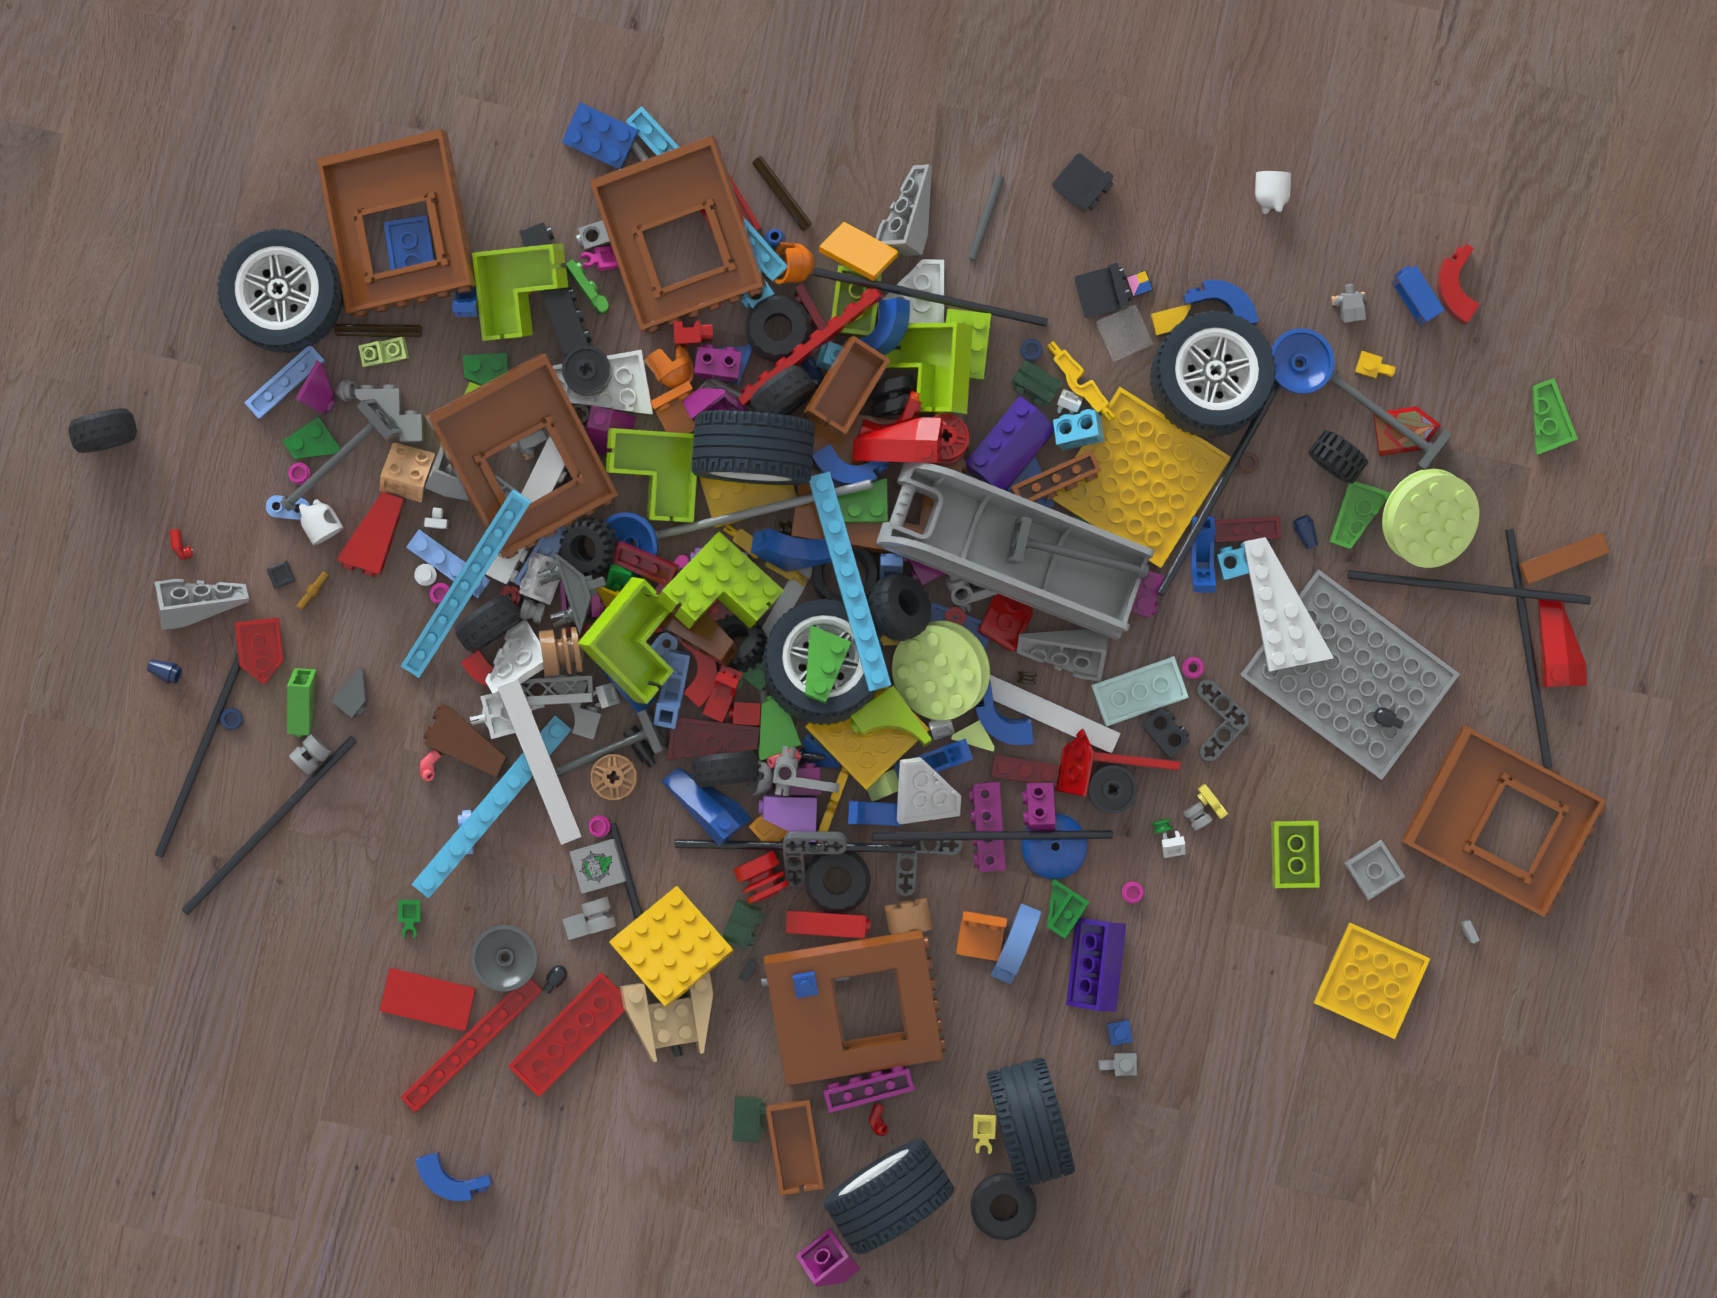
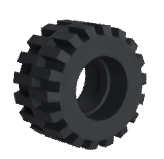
(1338, 457)
(604, 542)
(754, 648)

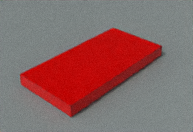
(427, 999)

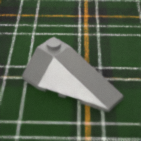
(909, 219)
(445, 482)
(188, 603)
(1073, 650)

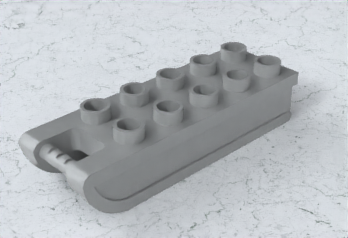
(971, 541)

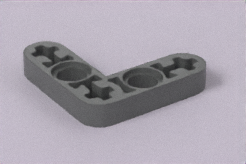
(1227, 724)
(799, 850)
(913, 856)

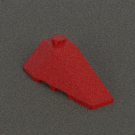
(906, 442)
(1560, 652)

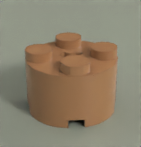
(908, 916)

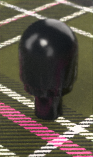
(1387, 718)
(555, 978)

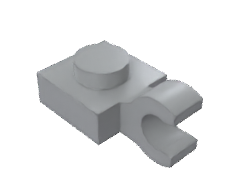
(1123, 1064)

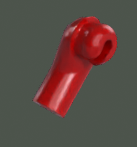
(177, 547)
(876, 1122)

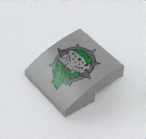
(598, 866)

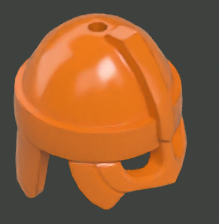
(799, 262)
(668, 372)

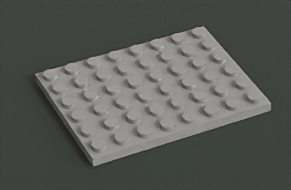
(1370, 670)

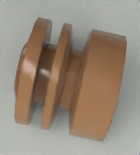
(560, 651)
(624, 768)

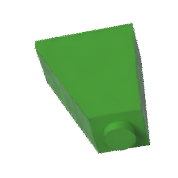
(301, 701)
(775, 729)

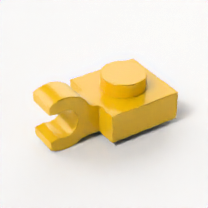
(1370, 366)

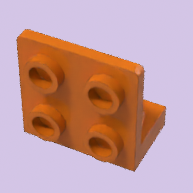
(672, 411)
(981, 935)

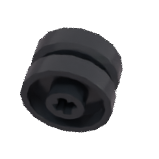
(582, 358)
(892, 394)
(1122, 797)

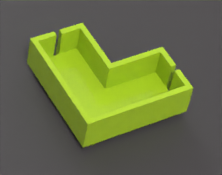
(504, 284)
(943, 364)
(666, 461)
(721, 574)
(620, 639)

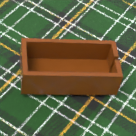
(846, 386)
(794, 1146)

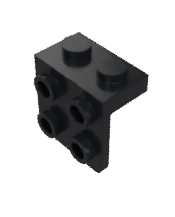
(1083, 183)
(1102, 291)

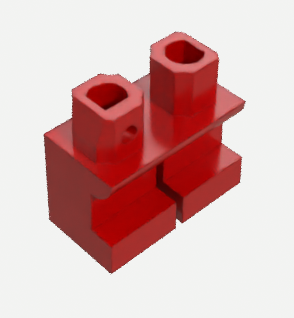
(692, 335)

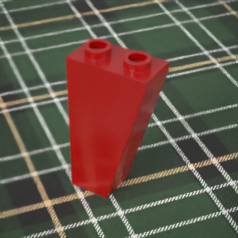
(374, 536)
(827, 923)

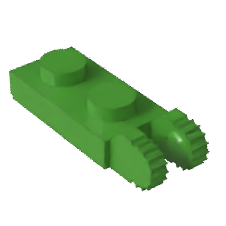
(587, 287)

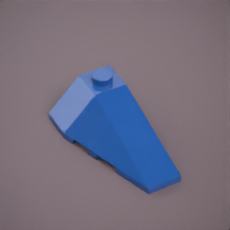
(710, 808)

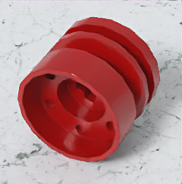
(958, 440)
(761, 877)

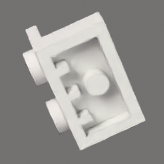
(530, 584)

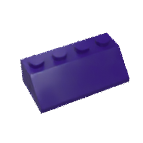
(1010, 445)
(1096, 965)

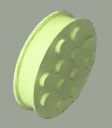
(1430, 518)
(941, 671)

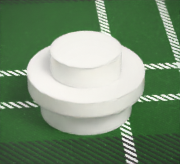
(425, 574)

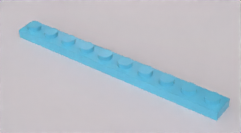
(661, 142)
(849, 582)
(466, 583)
(485, 813)

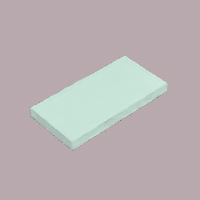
(1139, 691)

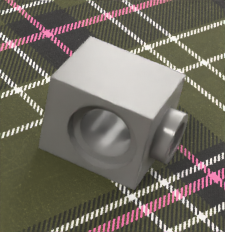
(602, 240)

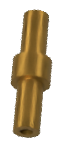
(312, 590)

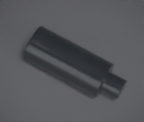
(641, 748)

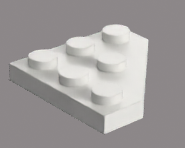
(927, 277)
(518, 657)
(924, 794)

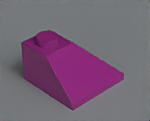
(318, 390)
(711, 400)
(599, 422)
(827, 1260)

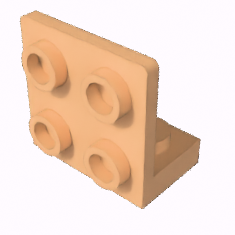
(406, 472)

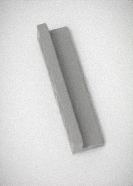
(558, 699)

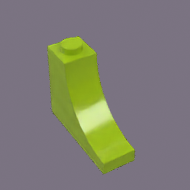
(889, 712)

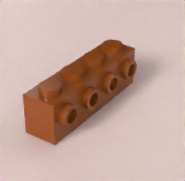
(1059, 477)

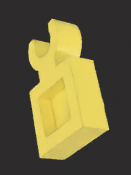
(1208, 797)
(984, 1129)

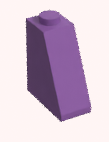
(790, 812)

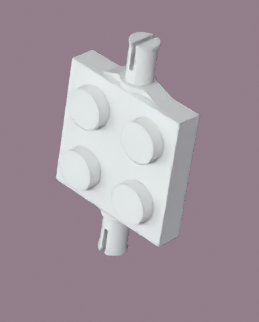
(496, 716)

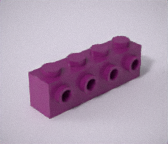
(987, 817)
(869, 1089)

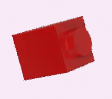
(745, 713)

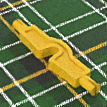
(1088, 390)
(745, 540)
(833, 802)

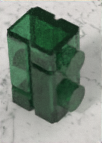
(1035, 383)

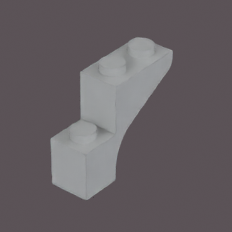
(391, 401)
(586, 719)

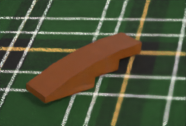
(1564, 558)

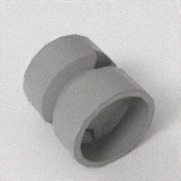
(314, 748)
(598, 915)

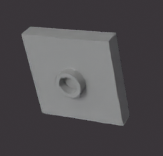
(1374, 870)

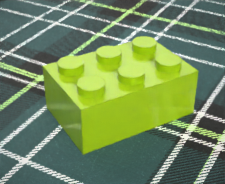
(849, 293)
(980, 335)
(1295, 854)

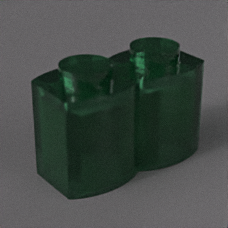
(742, 923)
(747, 1119)

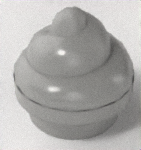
(346, 390)

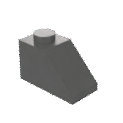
(353, 695)

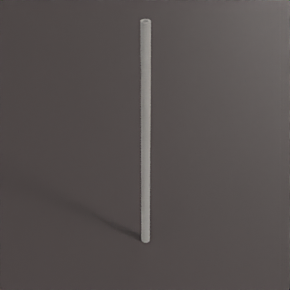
(760, 510)

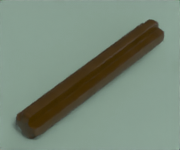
(782, 193)
(378, 330)

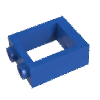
(1417, 294)

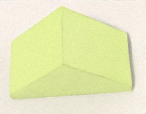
(975, 736)
(884, 786)

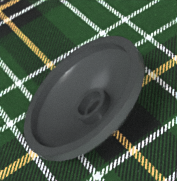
(488, 962)

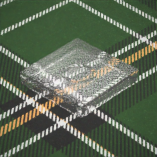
(1124, 333)

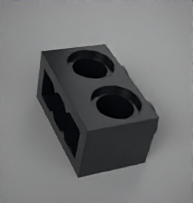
(1161, 736)

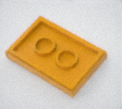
(858, 251)

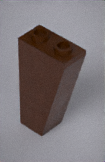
(703, 636)
(462, 741)

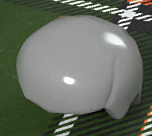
(763, 782)

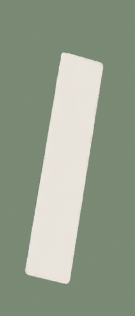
(786, 601)

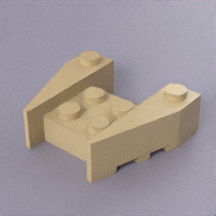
(679, 1023)

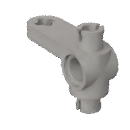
(970, 594)
(787, 760)

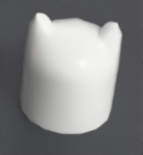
(1272, 190)
(319, 522)

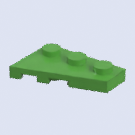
(1551, 418)
(866, 505)
(1356, 512)
(824, 662)

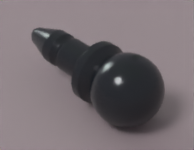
(809, 756)

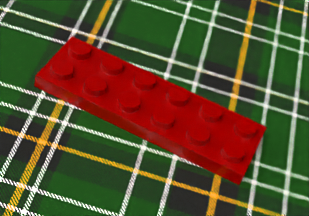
(569, 1034)

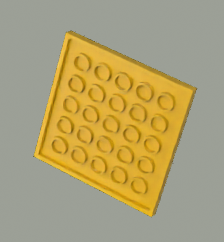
(1147, 479)

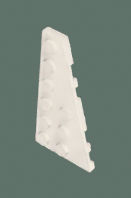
(627, 387)
(1284, 622)

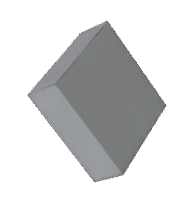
(575, 926)
(1469, 931)

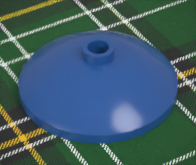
(1311, 351)
(633, 526)
(1057, 863)

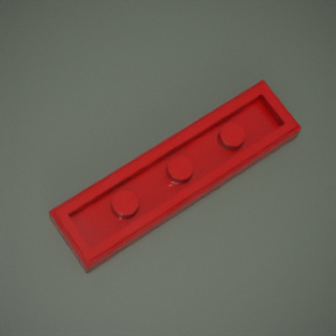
(1137, 761)

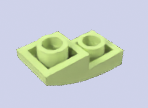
(383, 352)

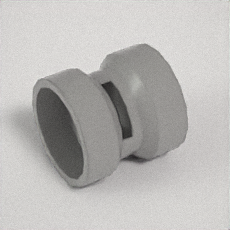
(532, 610)
(1195, 811)

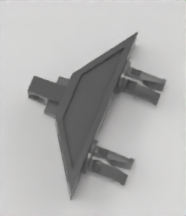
(578, 590)

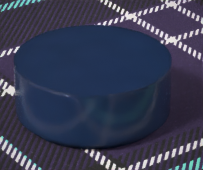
(1031, 350)
(231, 719)

